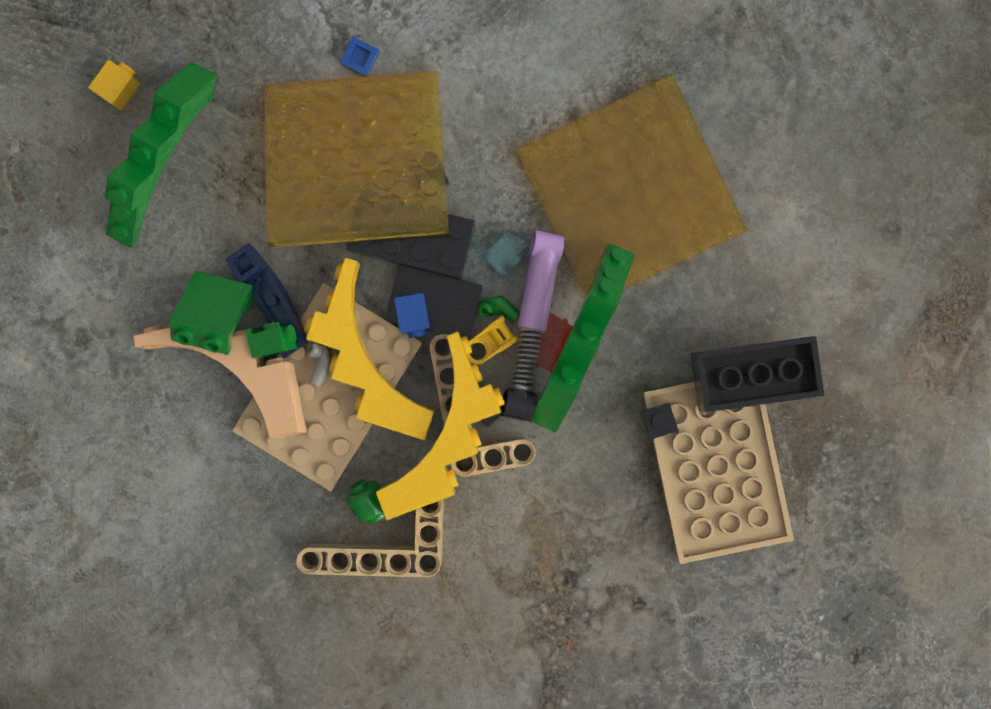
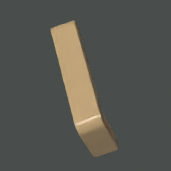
(505, 447)
(383, 553)

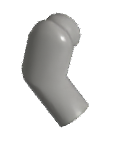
(322, 360)

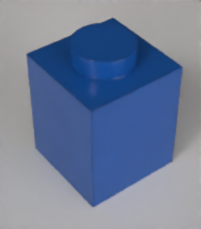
(413, 315)

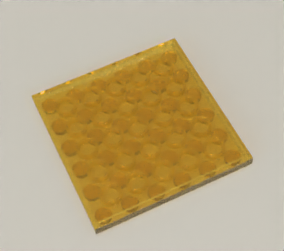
(354, 159)
(635, 181)

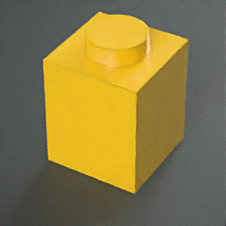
(115, 84)

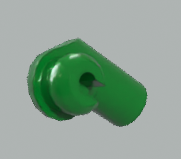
(497, 306)

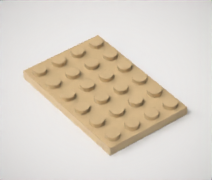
(329, 410)
(719, 478)

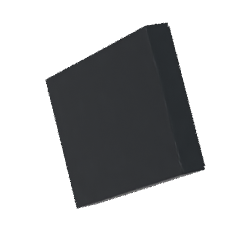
(449, 300)

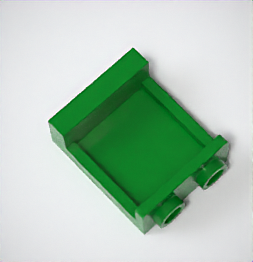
(210, 312)

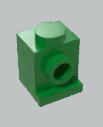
(271, 339)

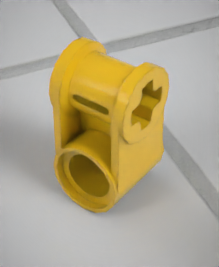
(492, 341)

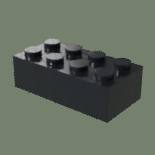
(431, 253)
(757, 374)

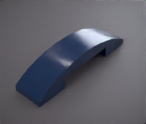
(267, 291)

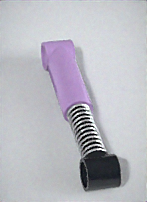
(544, 256)

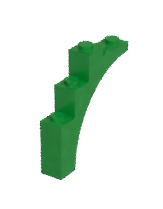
(150, 147)
(584, 338)

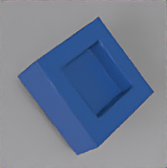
(360, 57)

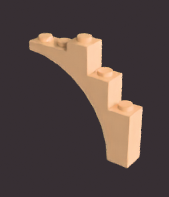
(271, 385)

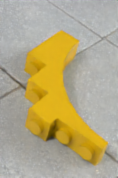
(339, 329)
(430, 478)

